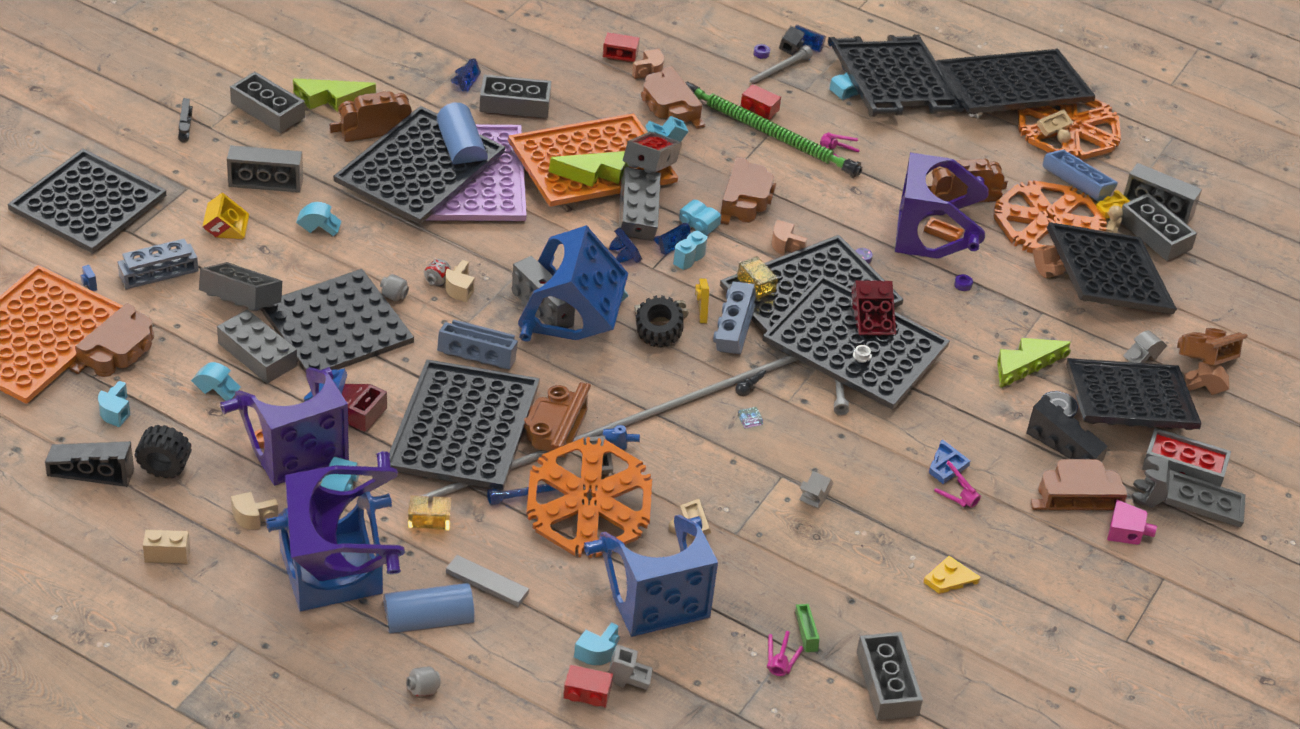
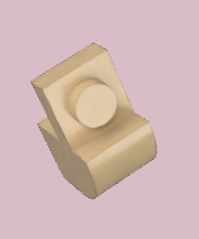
(459, 283)
(251, 514)

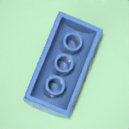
(460, 134)
(1079, 174)
(429, 607)

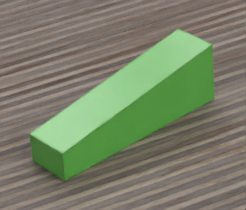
(807, 628)

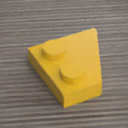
(1117, 199)
(702, 296)
(949, 576)

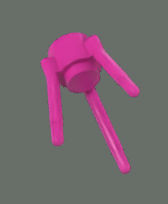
(830, 141)
(969, 494)
(779, 663)

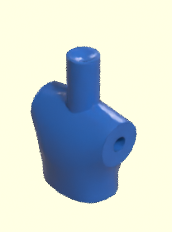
(619, 436)

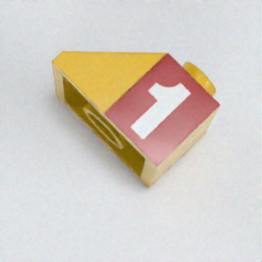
(225, 218)

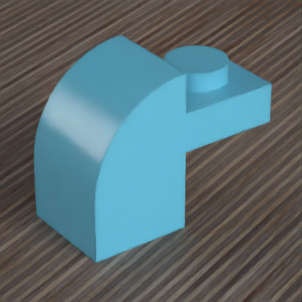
(673, 128)
(317, 215)
(216, 377)
(113, 406)
(595, 648)

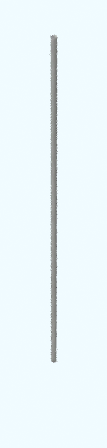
(634, 418)

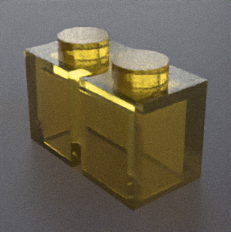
(757, 273)
(426, 517)

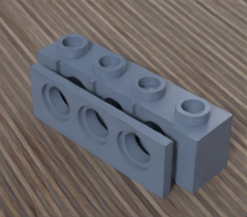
(148, 263)
(736, 318)
(478, 344)

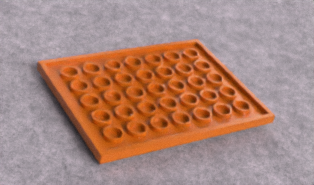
(588, 137)
(41, 326)

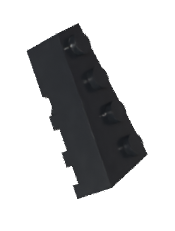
(1063, 434)
(92, 462)

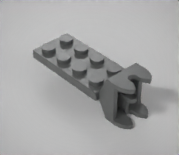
(1189, 493)

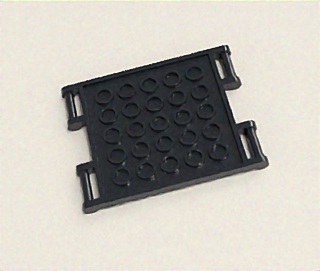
(895, 74)

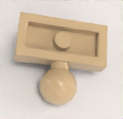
(1056, 123)
(1115, 214)
(692, 510)

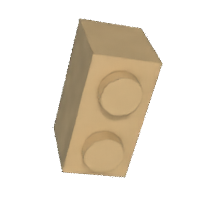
(166, 546)

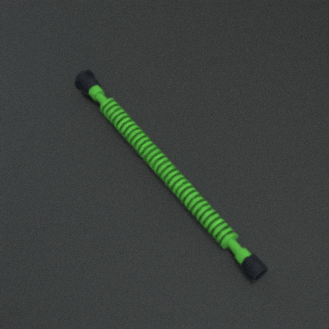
(776, 131)

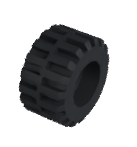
(659, 308)
(163, 451)

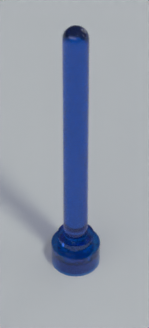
(496, 496)

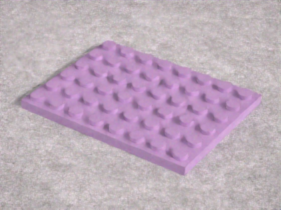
(496, 191)

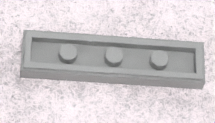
(487, 580)

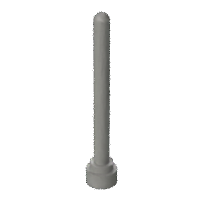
(804, 53)
(841, 405)

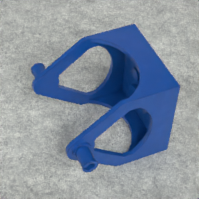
(586, 279)
(350, 530)
(662, 589)

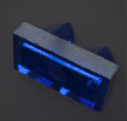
(812, 39)
(467, 75)
(669, 239)
(630, 250)

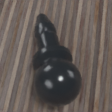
(744, 387)

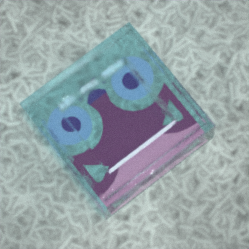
(750, 417)

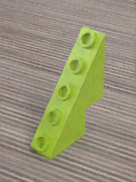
(333, 92)
(589, 167)
(1029, 358)

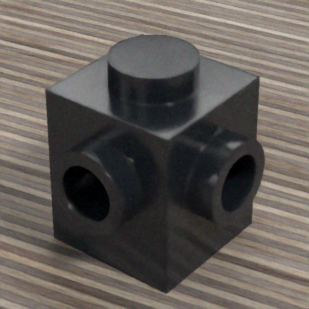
(792, 41)

